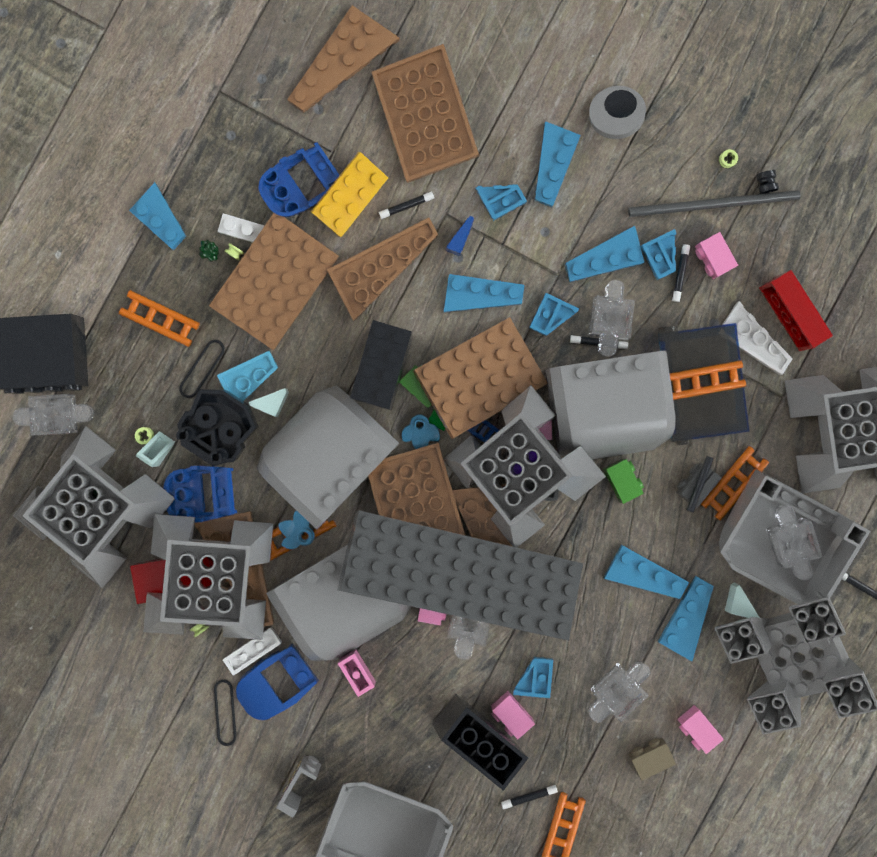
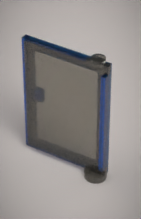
(713, 412)

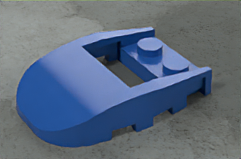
(282, 192)
(188, 491)
(257, 694)

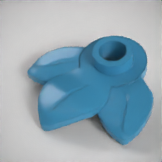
(420, 435)
(293, 531)

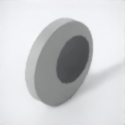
(617, 112)

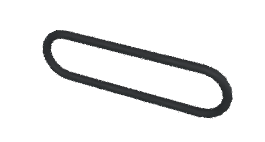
(194, 365)
(217, 715)

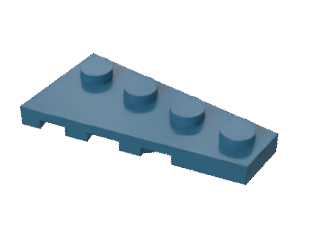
(555, 157)
(612, 255)
(477, 293)
(642, 573)
(687, 621)

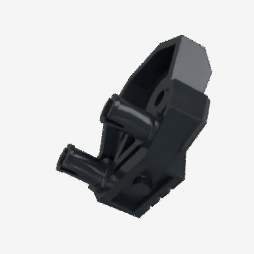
(224, 413)

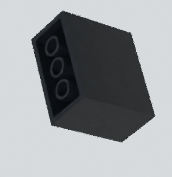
(42, 354)
(382, 365)
(479, 742)

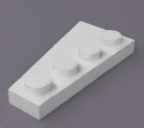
(756, 340)

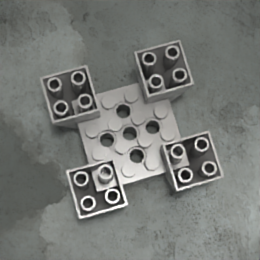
(835, 411)
(521, 435)
(80, 472)
(184, 557)
(831, 670)

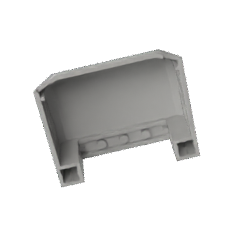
(612, 405)
(324, 454)
(750, 552)
(328, 620)
(382, 824)

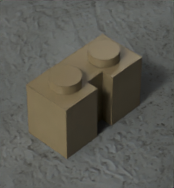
(652, 758)

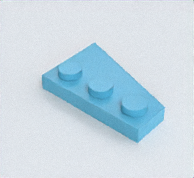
(248, 375)

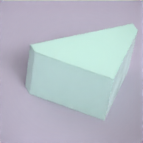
(271, 403)
(155, 450)
(738, 603)

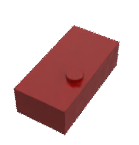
(795, 311)
(149, 577)

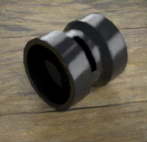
(767, 181)

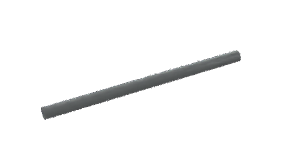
(714, 203)

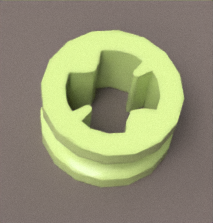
(732, 153)
(234, 252)
(138, 437)
(198, 629)

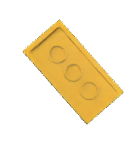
(349, 194)

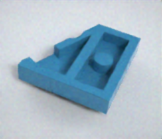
(501, 199)
(661, 254)
(551, 314)
(536, 679)

